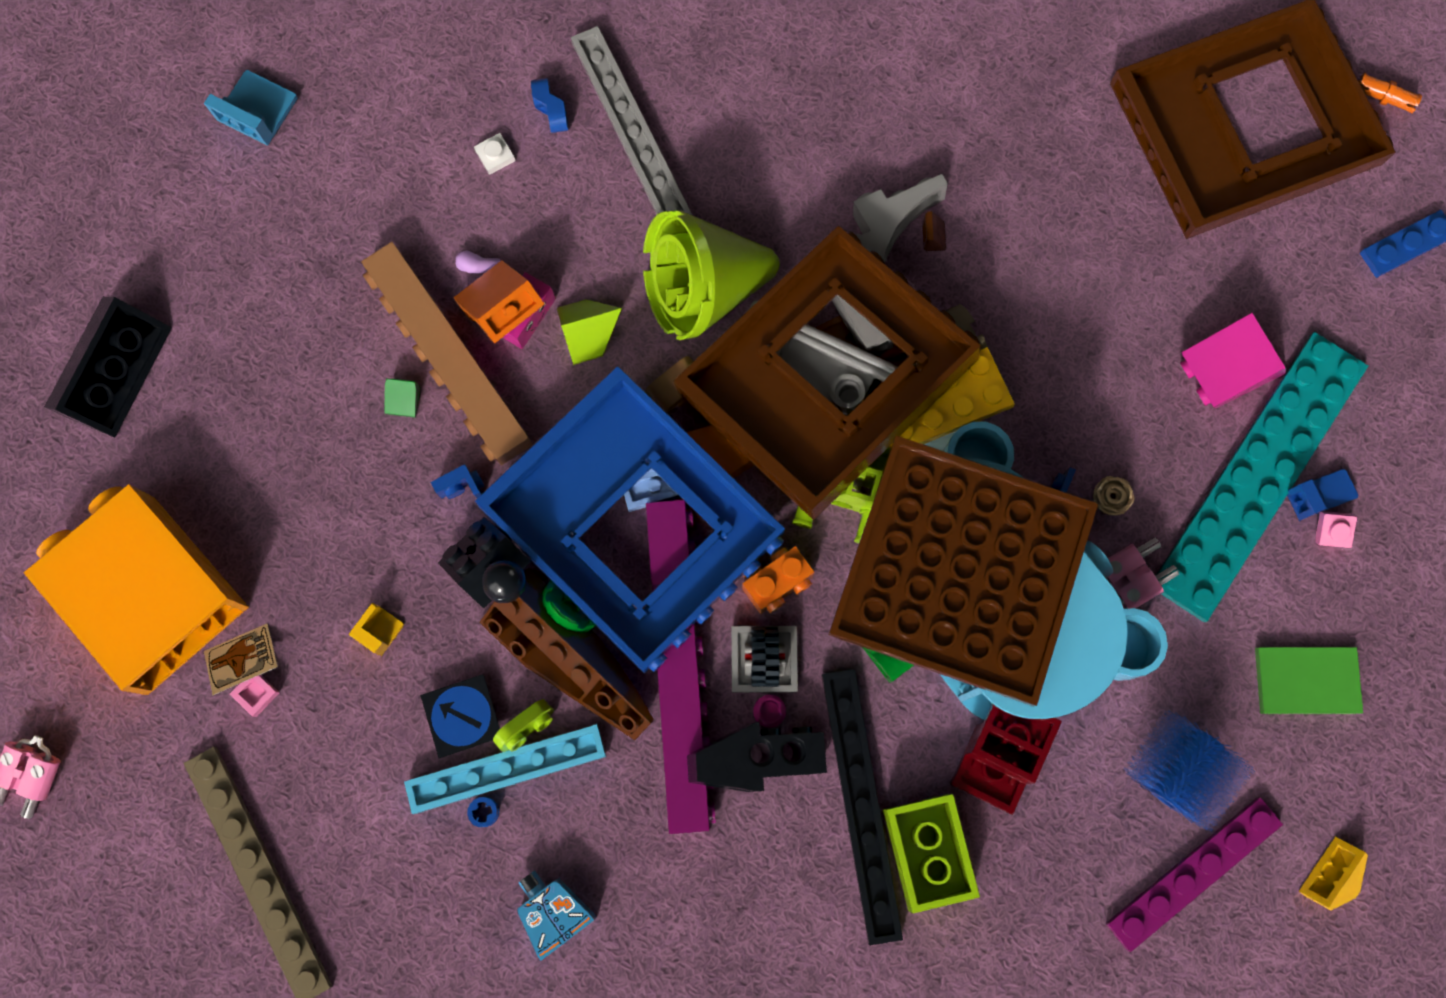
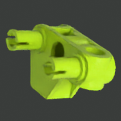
(850, 500)

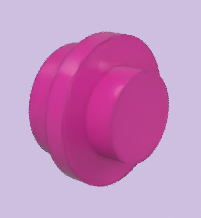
(769, 711)

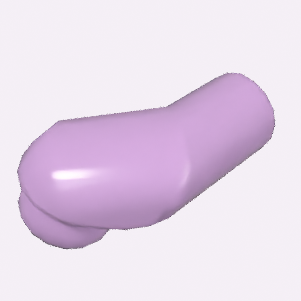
(473, 263)

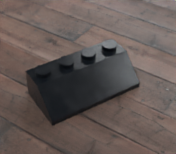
(108, 366)

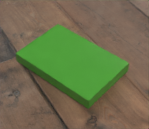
(1308, 680)

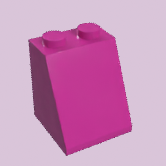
(1232, 362)

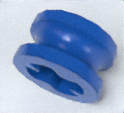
(475, 805)

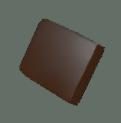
(933, 232)

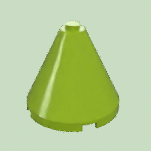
(700, 272)

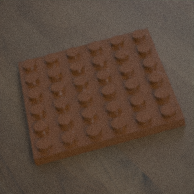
(964, 571)

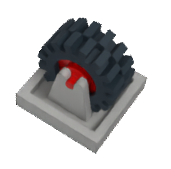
(764, 659)

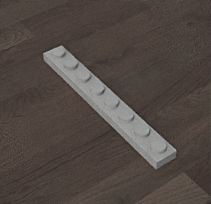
(628, 122)

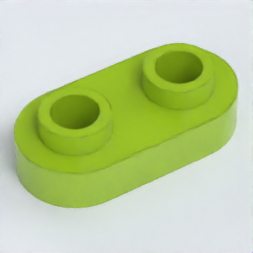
(514, 733)

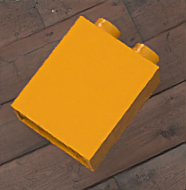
(134, 589)

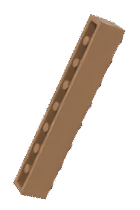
(446, 353)

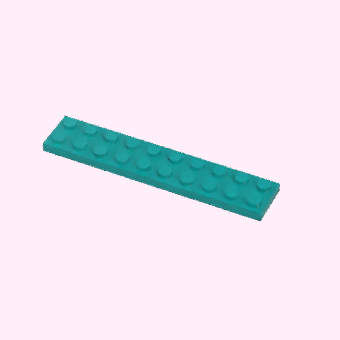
(1260, 475)

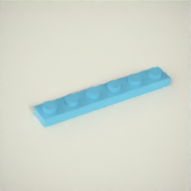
(505, 769)

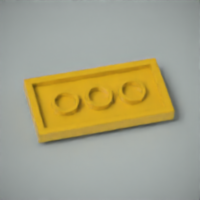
(970, 399)

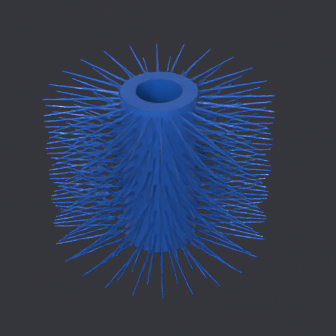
(1188, 770)

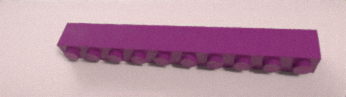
(679, 679)

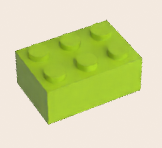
(931, 853)

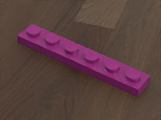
(1194, 874)

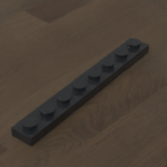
(861, 808)

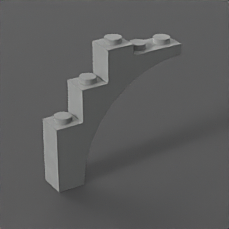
(881, 224)

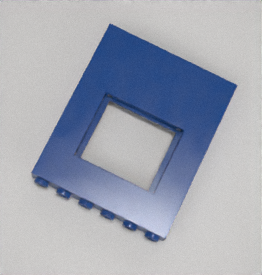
(584, 471)

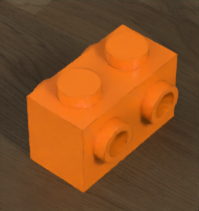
(778, 579)

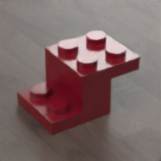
(1004, 757)

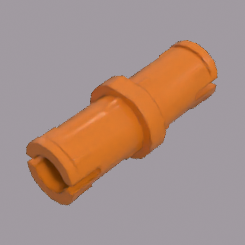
(1390, 93)

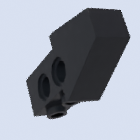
(729, 762)

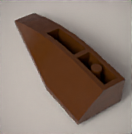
(567, 659)

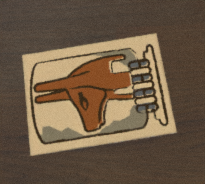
(240, 659)

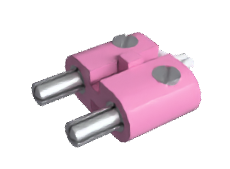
(1133, 578)
(27, 772)

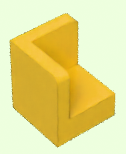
(376, 629)

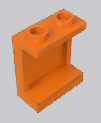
(499, 300)

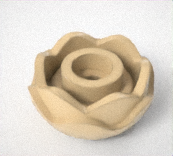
(1123, 495)

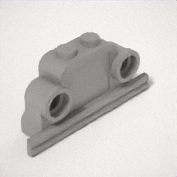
(834, 367)

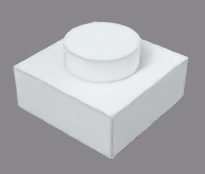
(494, 153)

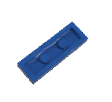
(1406, 244)

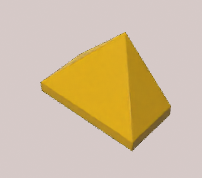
(1336, 875)

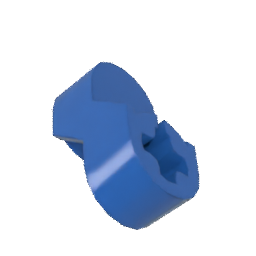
(549, 105)

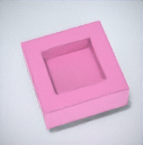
(1335, 529)
(254, 694)

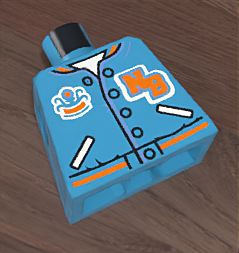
(551, 914)

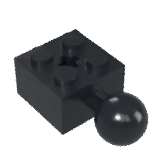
(486, 565)

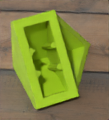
(587, 328)

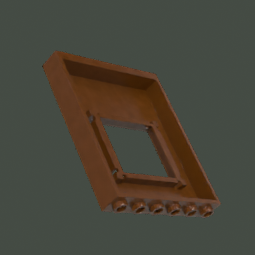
(1196, 145)
(787, 422)

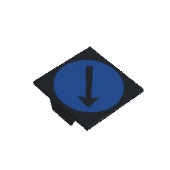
(460, 716)

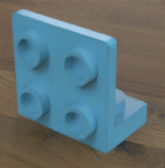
(253, 107)

